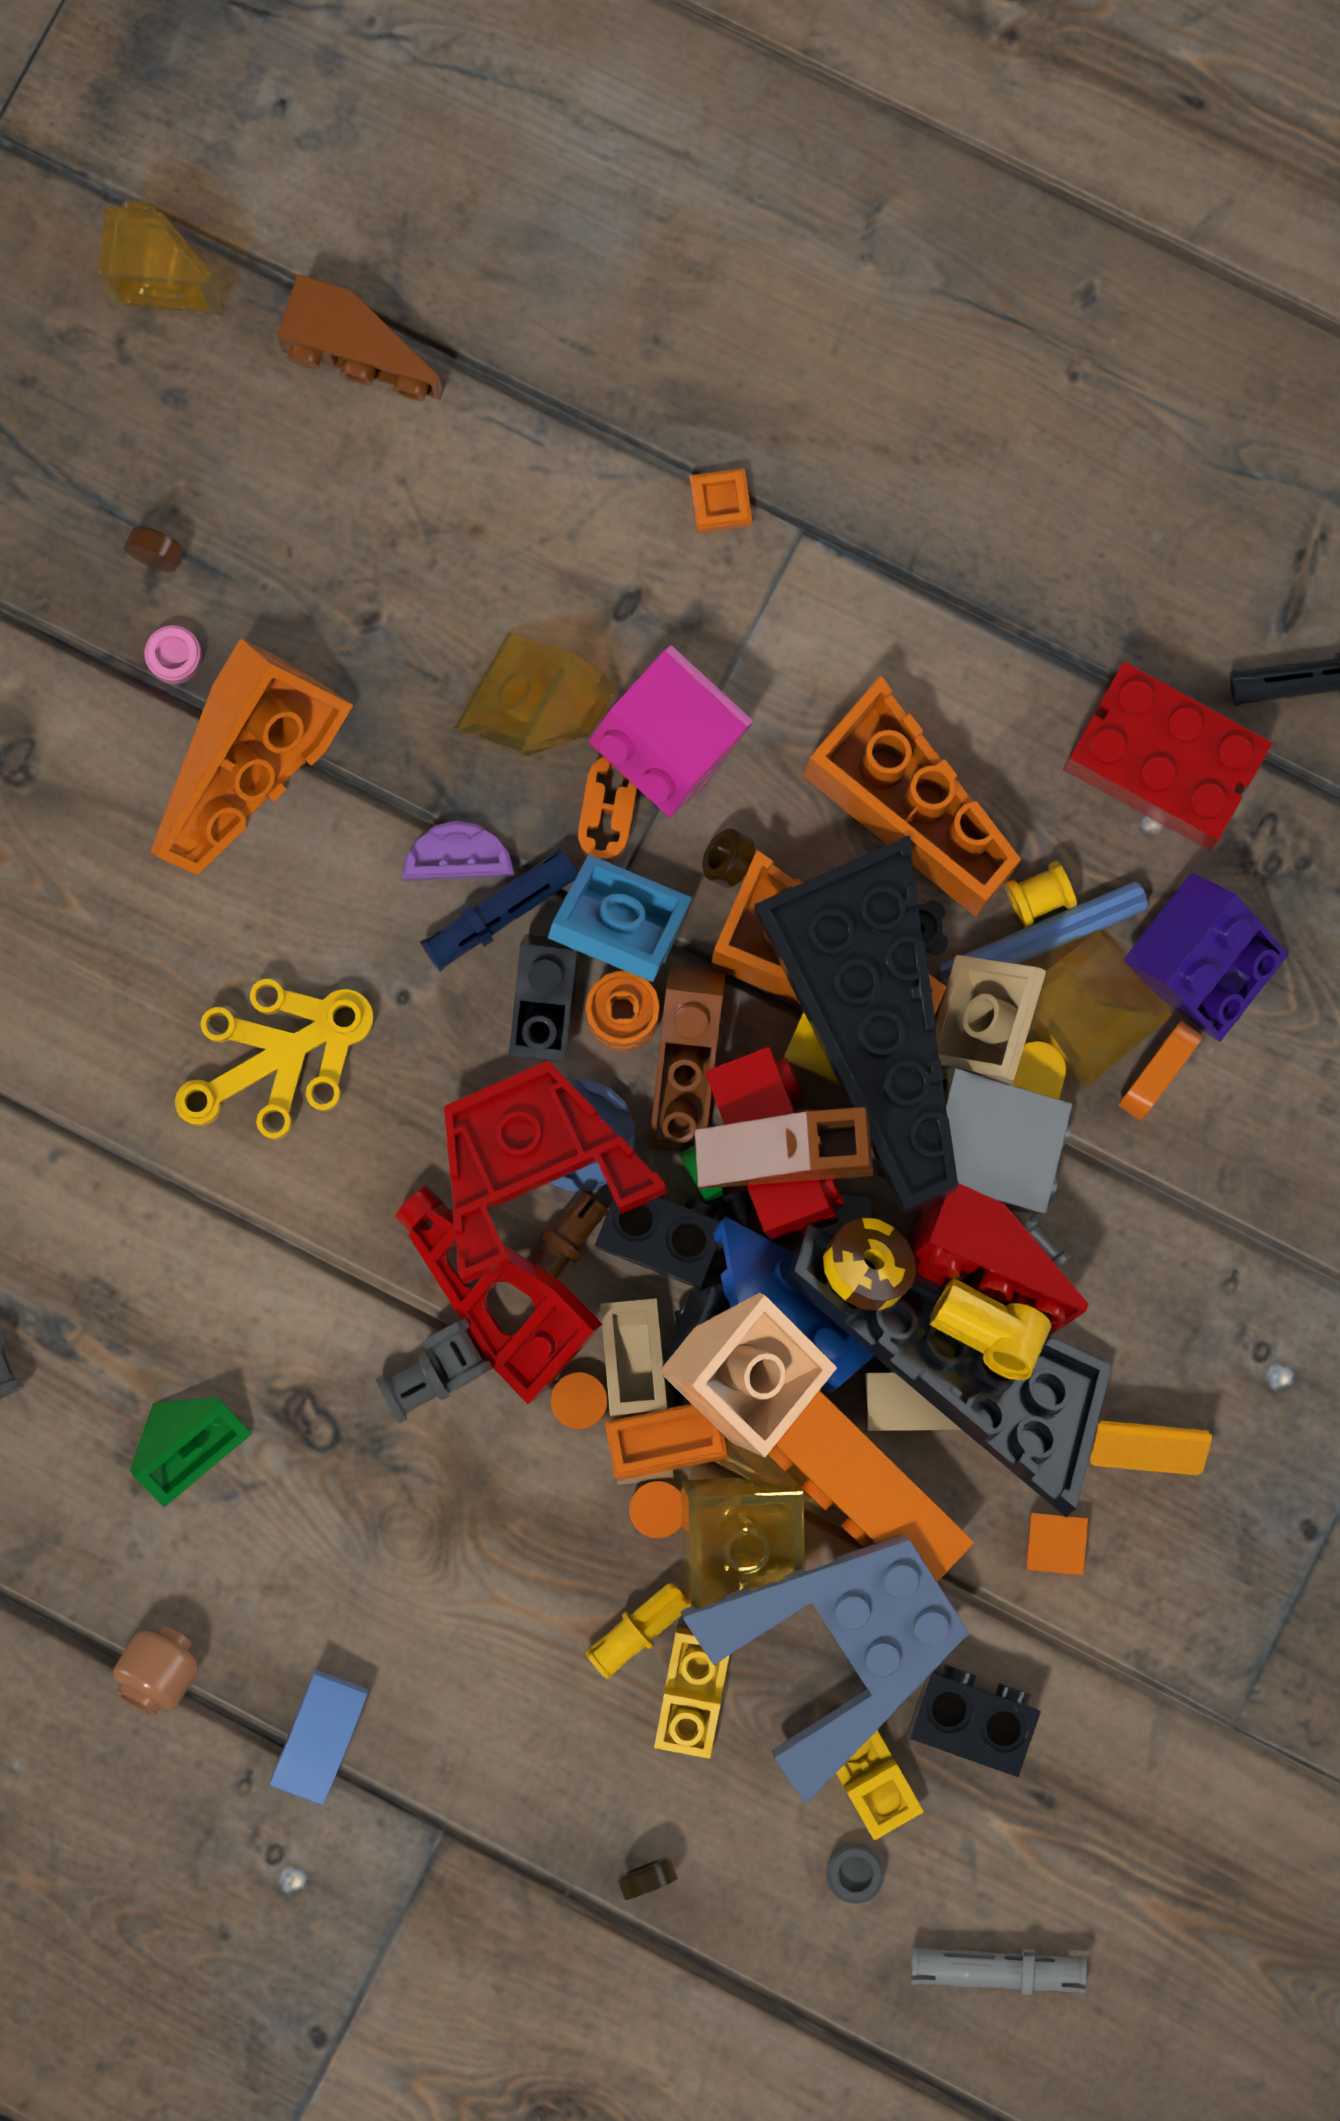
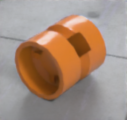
(622, 1011)

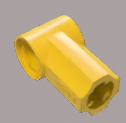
(1006, 1335)

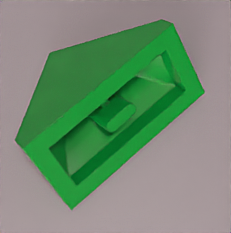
(183, 1444)

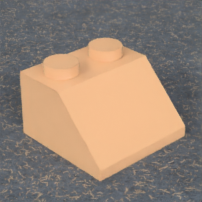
(749, 1372)

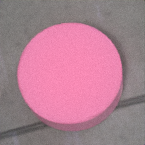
(173, 654)

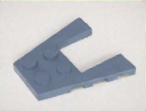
(886, 1621)

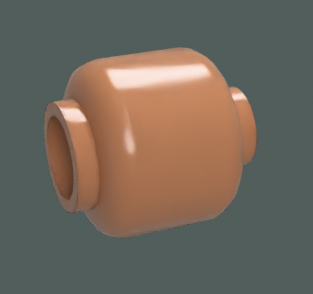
(155, 1670)

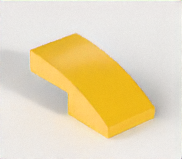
(878, 1788)

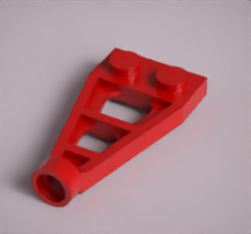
(544, 1342)

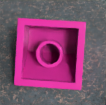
(671, 732)

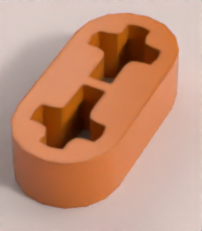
(594, 806)
(1160, 1070)

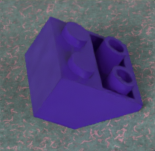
(1206, 955)

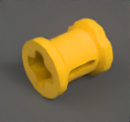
(1040, 894)

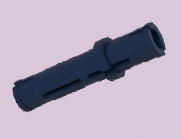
(509, 903)

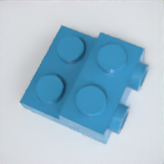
(620, 918)

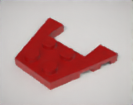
(522, 1139)

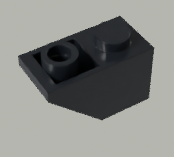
(543, 999)

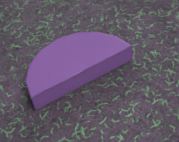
(457, 852)

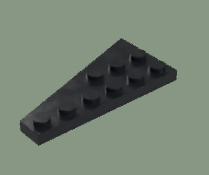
(865, 987)
(1031, 1425)

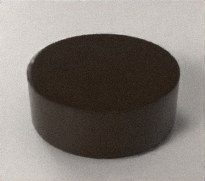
(728, 858)
(647, 1878)

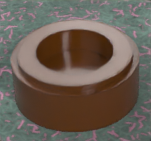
(154, 548)

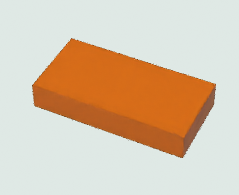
(663, 1442)

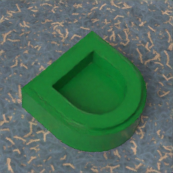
(709, 1195)

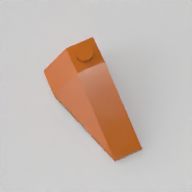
(248, 742)

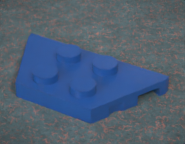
(762, 1267)

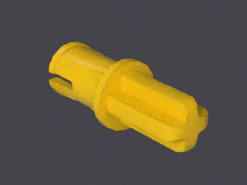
(637, 1630)

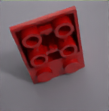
(992, 1252)

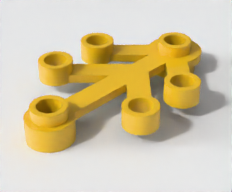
(282, 1053)

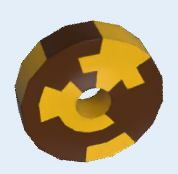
(851, 1275)

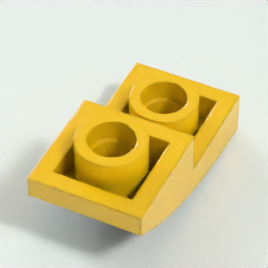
(690, 1698)

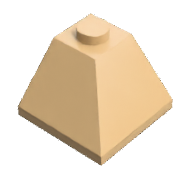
(987, 1016)

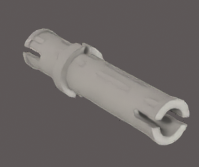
(999, 1970)

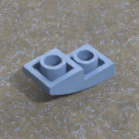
(318, 1737)

